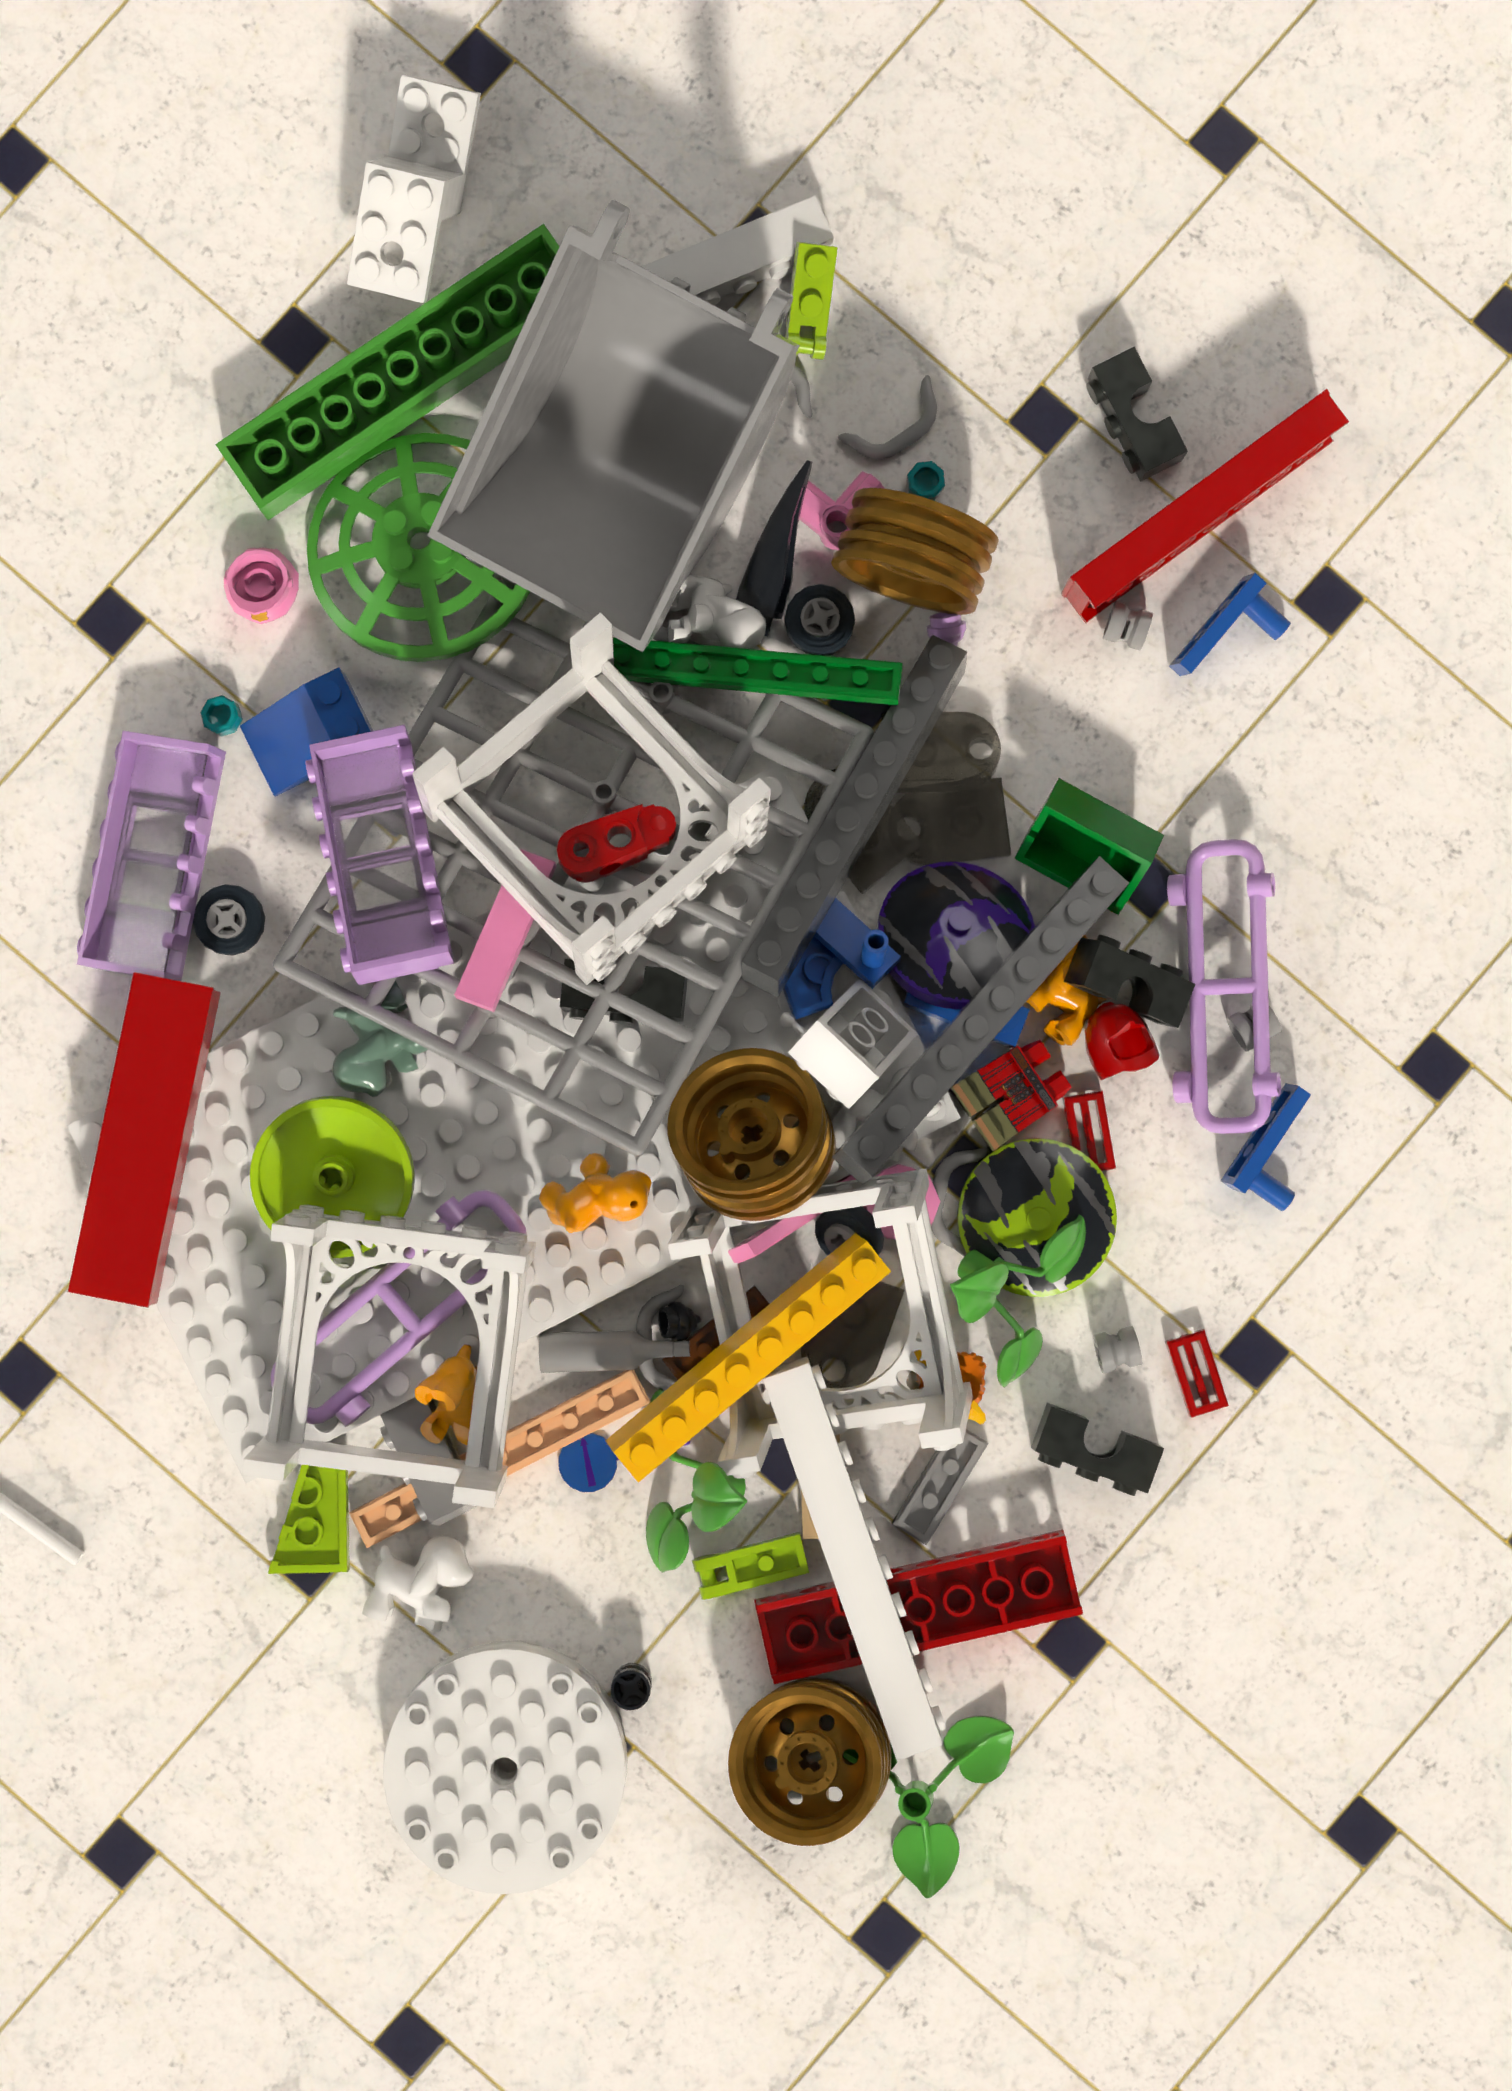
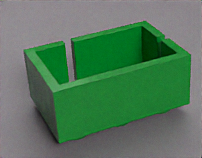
(1080, 828)

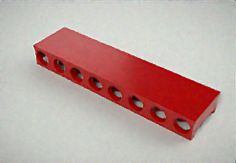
(1204, 506)
(144, 1140)
(943, 1600)

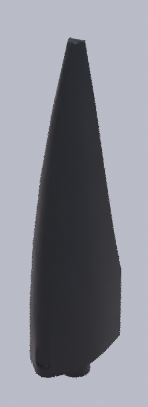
(770, 568)

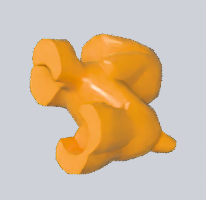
(1074, 1003)
(598, 1195)
(454, 1389)

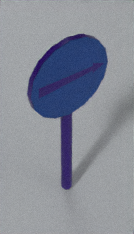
(588, 1463)

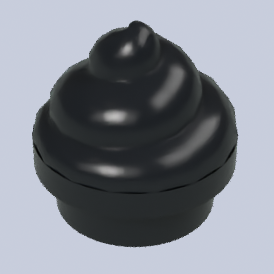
(677, 1321)

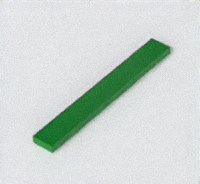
(761, 671)

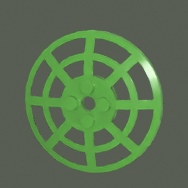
(402, 563)

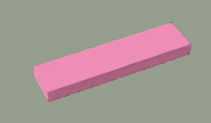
(498, 946)
(771, 1234)

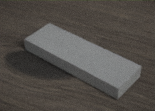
(938, 1488)

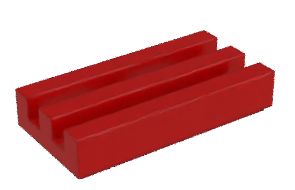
(1083, 1100)
(1185, 1341)

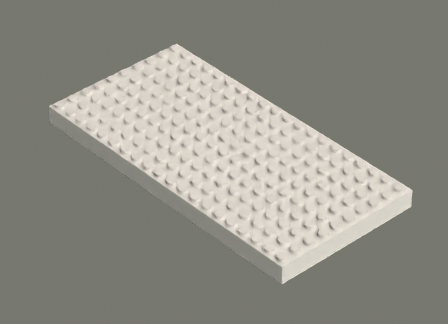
(464, 1137)

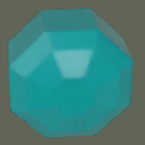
(926, 480)
(221, 715)

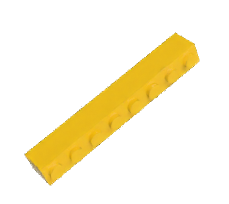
(747, 1356)

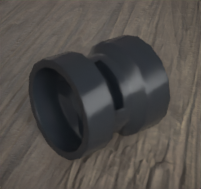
(628, 1693)

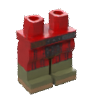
(1019, 1085)

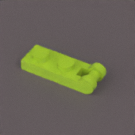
(811, 296)
(752, 1565)

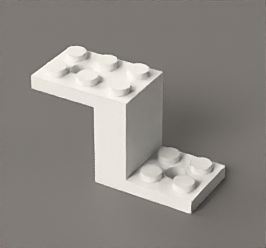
(413, 189)

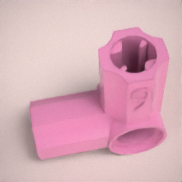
(820, 510)

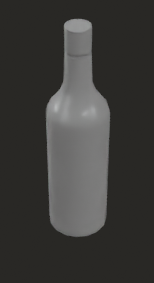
(602, 1351)

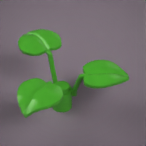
(984, 1278)
(714, 1504)
(931, 1852)

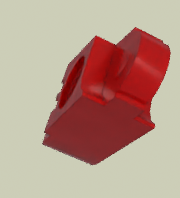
(647, 827)

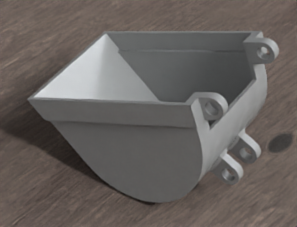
(616, 435)

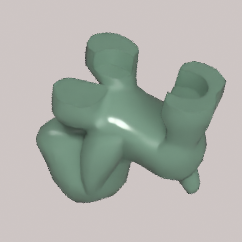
(363, 1064)

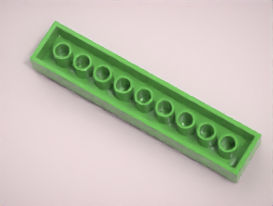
(390, 379)

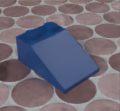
(308, 715)

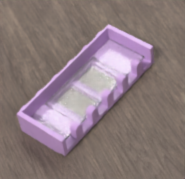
(151, 856)
(378, 856)

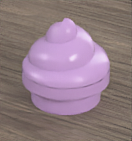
(947, 627)

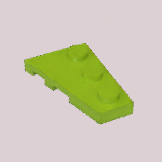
(316, 1524)

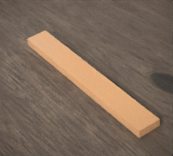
(523, 1446)

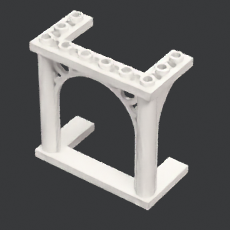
(594, 946)
(307, 1244)
(942, 1402)

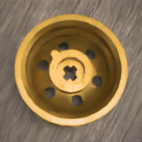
(915, 550)
(751, 1134)
(764, 1792)

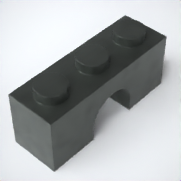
(1146, 446)
(661, 991)
(1157, 992)
(1128, 1464)

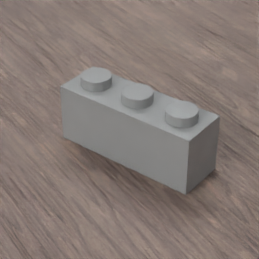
(404, 1435)

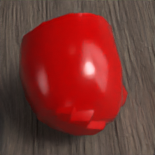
(1118, 1041)

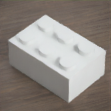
(852, 1044)

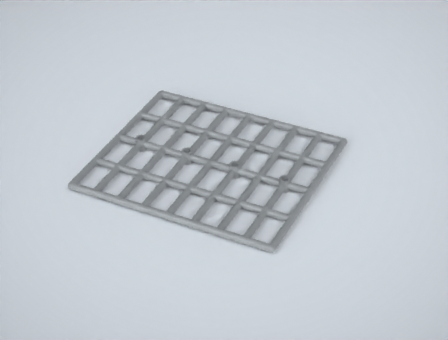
(604, 802)

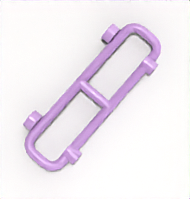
(1193, 1084)
(348, 1402)

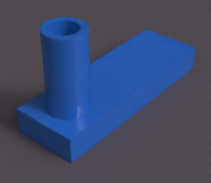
(1242, 598)
(856, 944)
(1247, 1167)

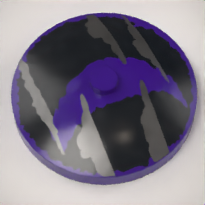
(951, 930)

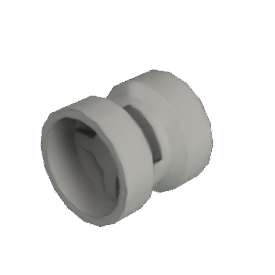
(1136, 628)
(1242, 1027)
(1117, 1349)

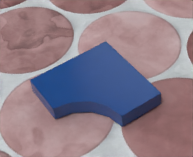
(812, 980)

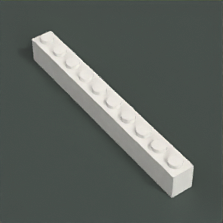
(852, 1557)

